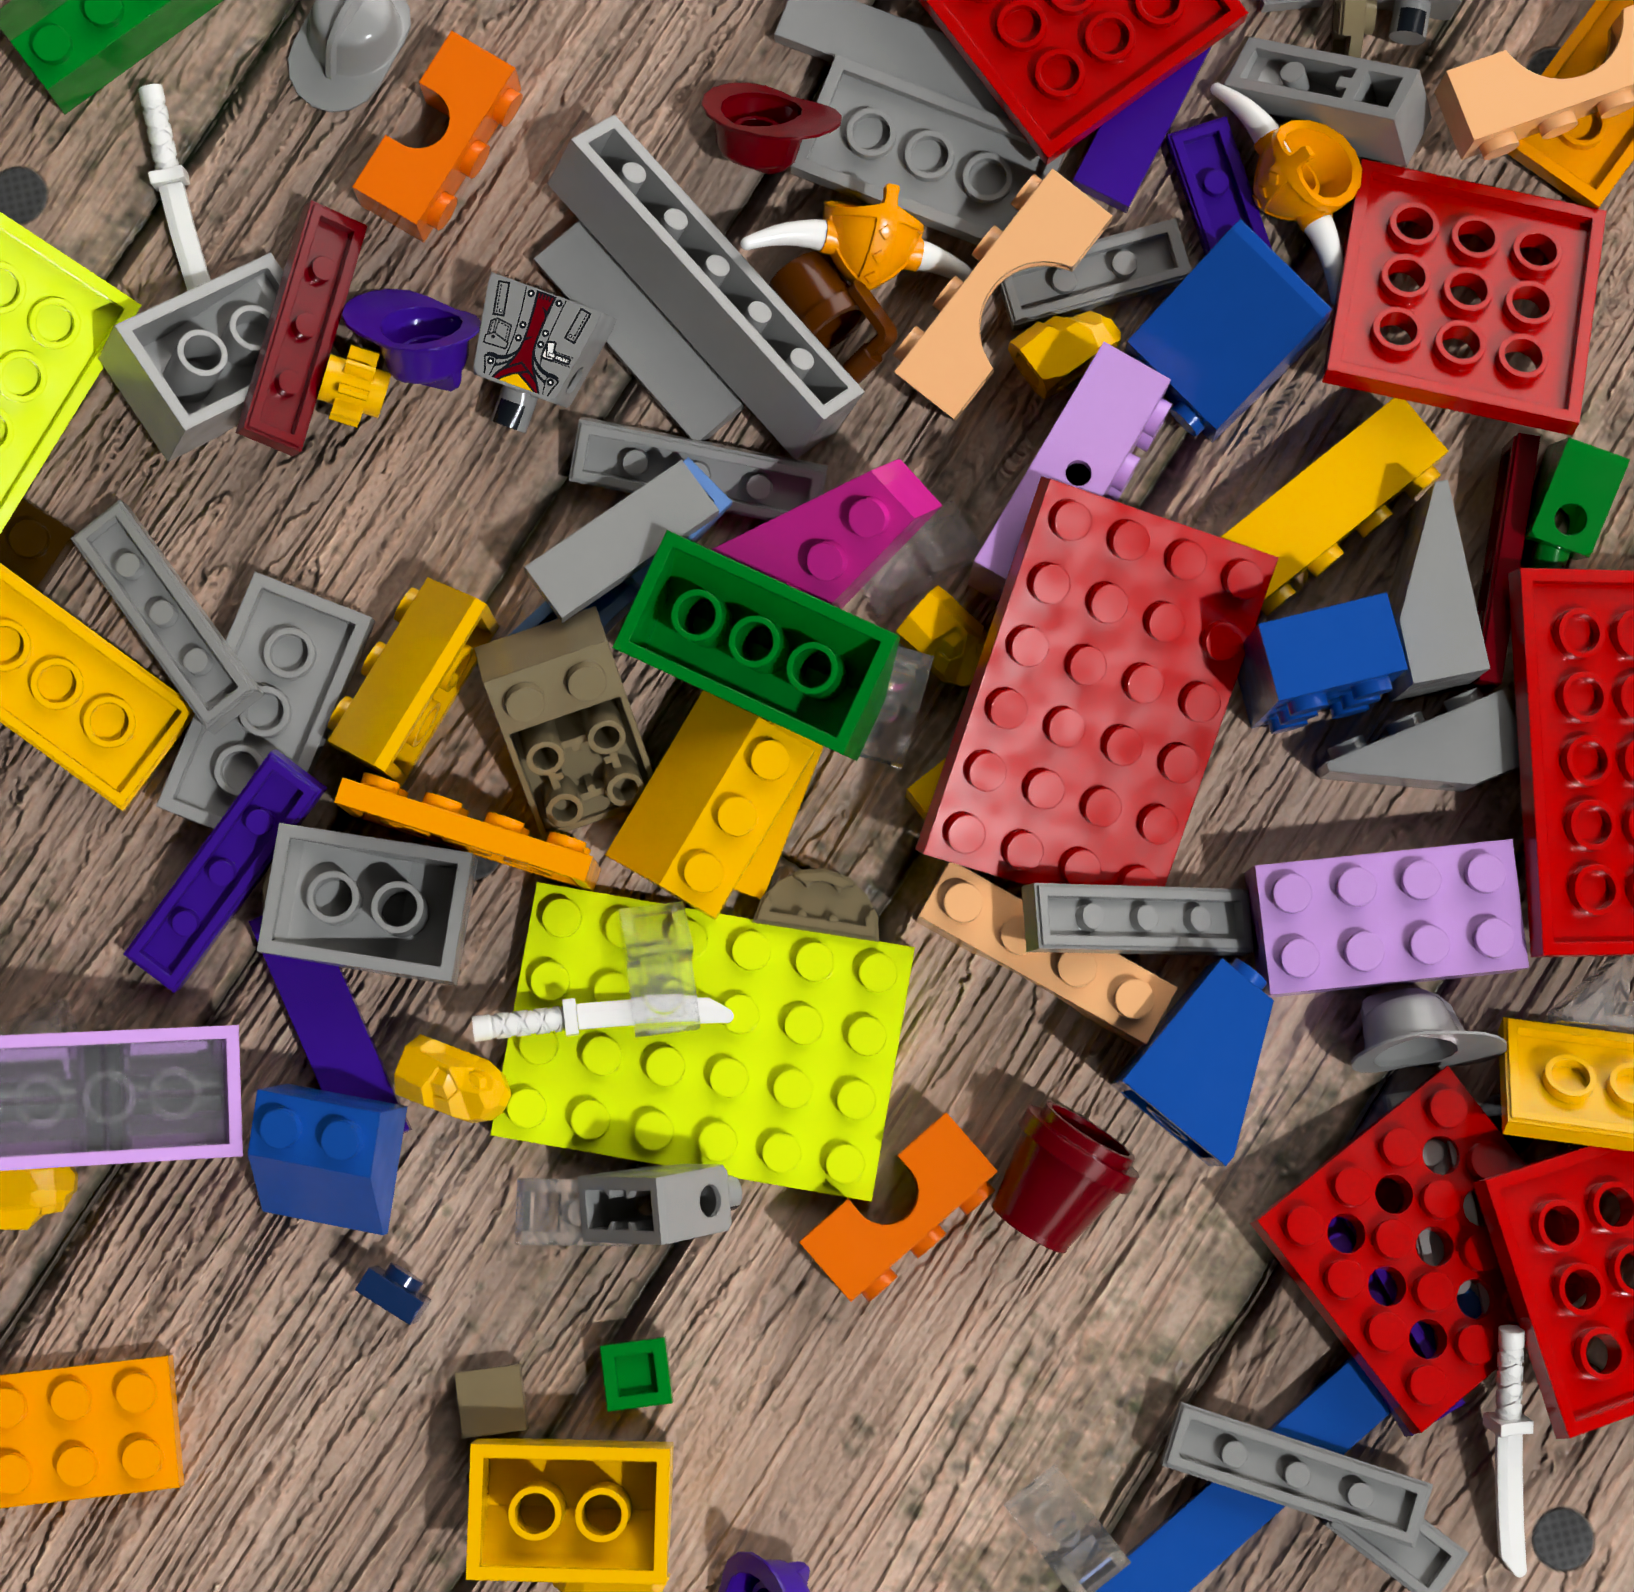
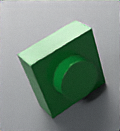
(636, 1373)

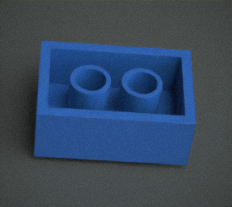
(1320, 662)

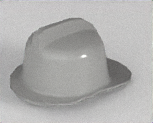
(346, 50)
(1419, 1031)

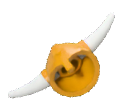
(1300, 175)
(865, 241)

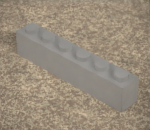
(704, 286)

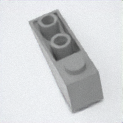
(1444, 753)

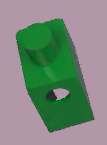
(1583, 486)

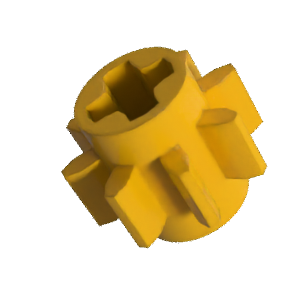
(354, 386)

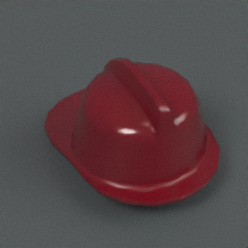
(764, 125)

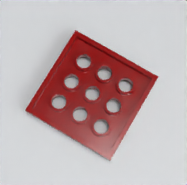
(1423, 369)
(1538, 1270)
(1338, 1281)

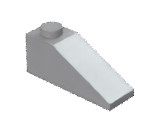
(1367, 101)

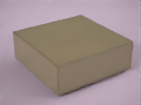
(491, 1400)

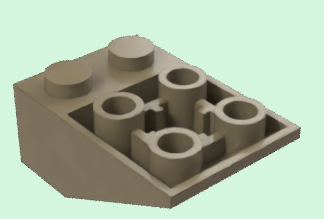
(566, 721)

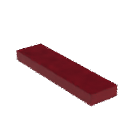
(301, 329)
(1504, 551)

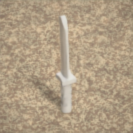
(170, 181)
(589, 1015)
(1509, 1426)

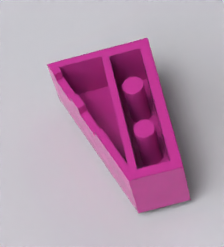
(839, 537)

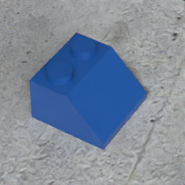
(326, 1156)

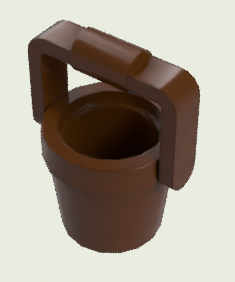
(834, 309)

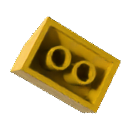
(412, 679)
(710, 803)
(569, 1511)

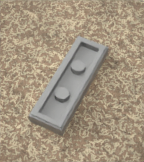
(1109, 273)
(620, 541)

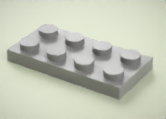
(948, 157)
(303, 662)

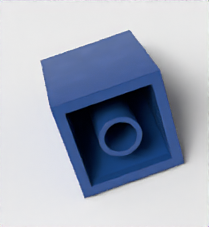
(1229, 331)
(1203, 1061)

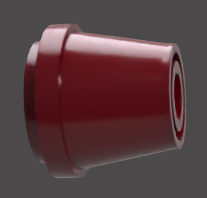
(1061, 1176)

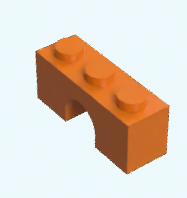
(419, 184)
(946, 1175)

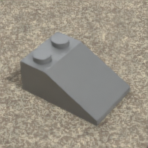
(194, 356)
(1435, 603)
(368, 904)

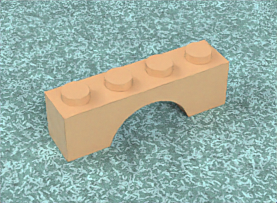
(1500, 101)
(1050, 230)
(1095, 984)

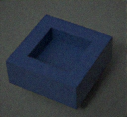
(395, 1292)

